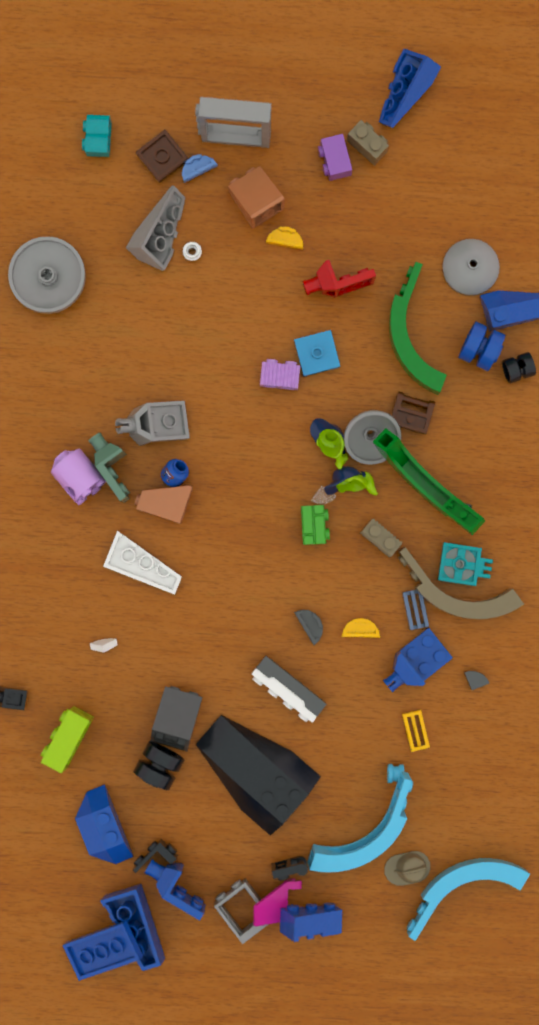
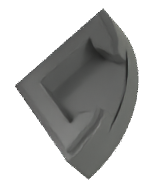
(475, 679)

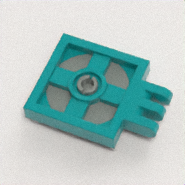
(462, 564)

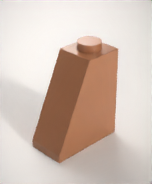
(165, 502)

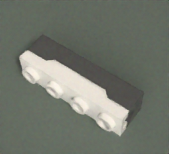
(289, 689)

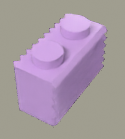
(280, 375)

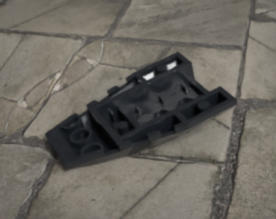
(257, 772)

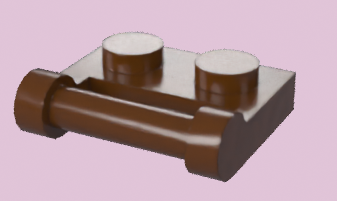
(412, 419)

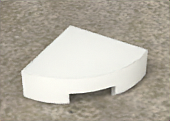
(103, 645)

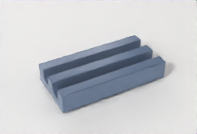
(408, 612)

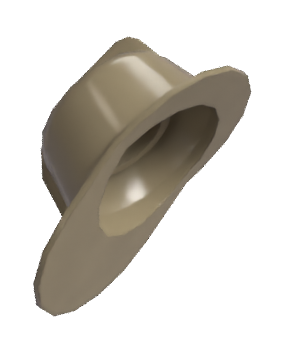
(407, 868)

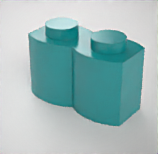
(97, 135)

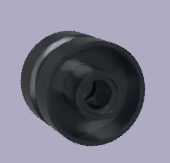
(155, 771)

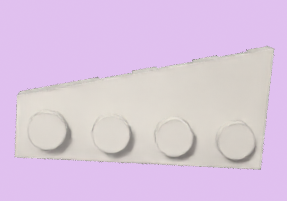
(137, 563)

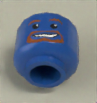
(174, 473)

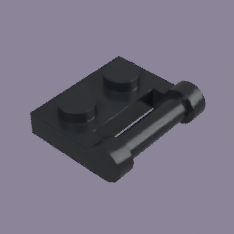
(287, 867)

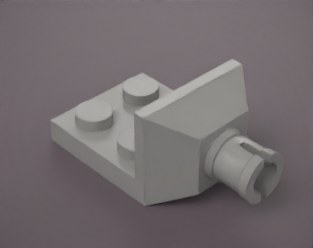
(156, 422)

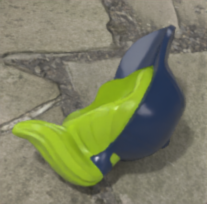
(329, 440)
(350, 480)

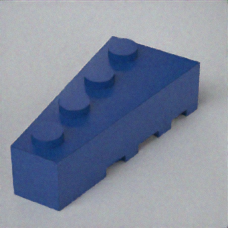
(132, 906)

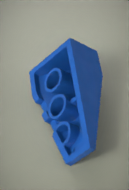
(412, 78)
(509, 308)

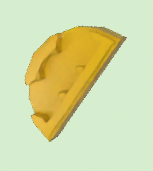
(285, 237)
(360, 628)

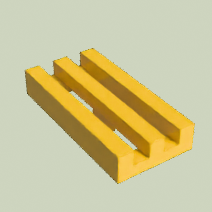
(411, 714)

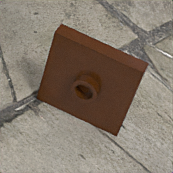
(162, 156)

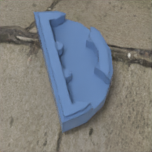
(196, 166)

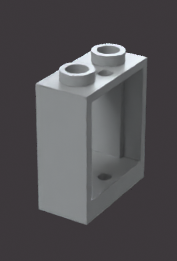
(249, 931)

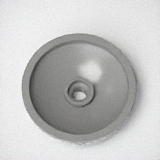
(469, 279)
(360, 444)

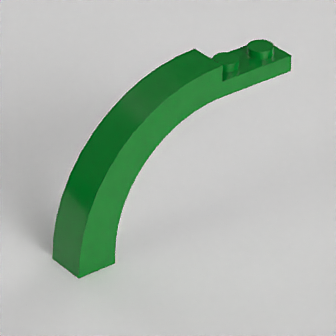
(407, 356)
(429, 488)

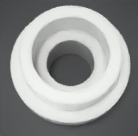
(192, 245)

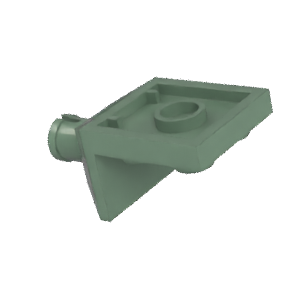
(106, 456)

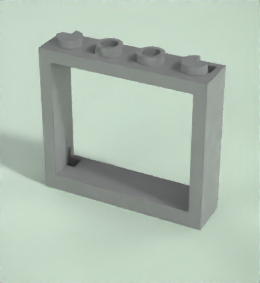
(238, 112)

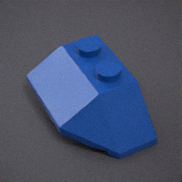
(102, 827)

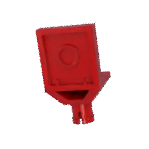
(328, 285)

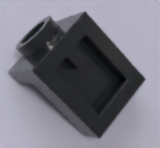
(12, 698)

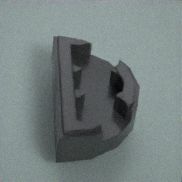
(311, 624)

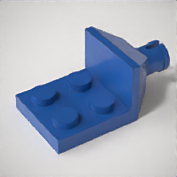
(418, 661)
(176, 895)

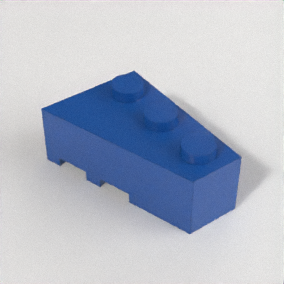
(310, 921)

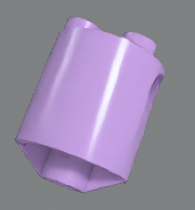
(77, 475)

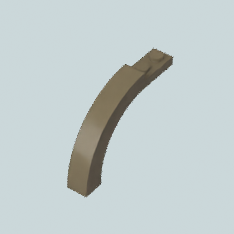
(491, 608)

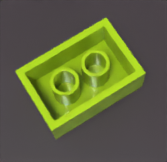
(66, 739)

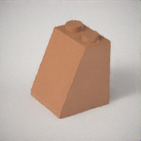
(256, 196)

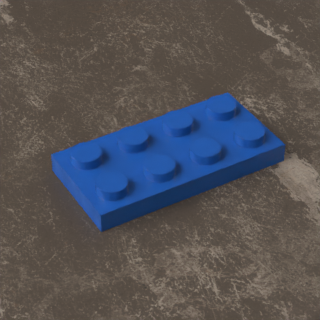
(102, 950)

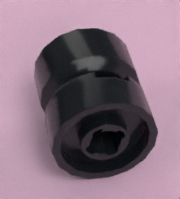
(512, 366)

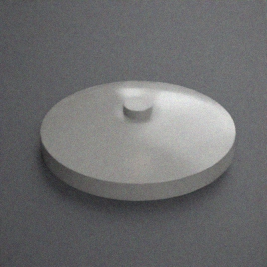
(46, 275)

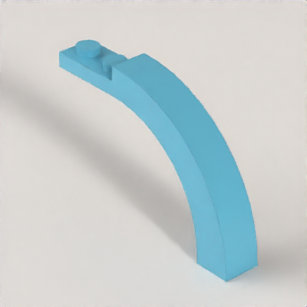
(372, 845)
(458, 875)

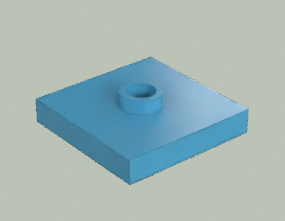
(317, 353)

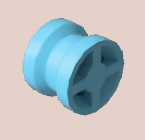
(393, 772)

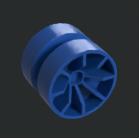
(486, 348)

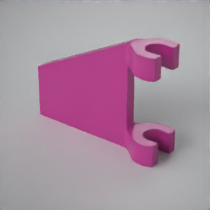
(269, 908)

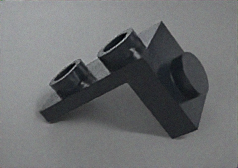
(167, 851)

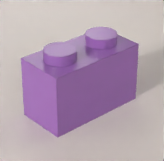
(335, 156)

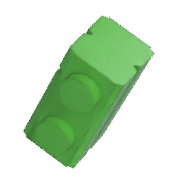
(313, 525)

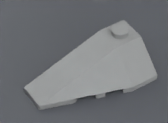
(155, 235)

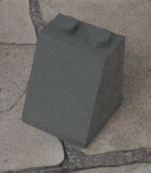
(176, 718)

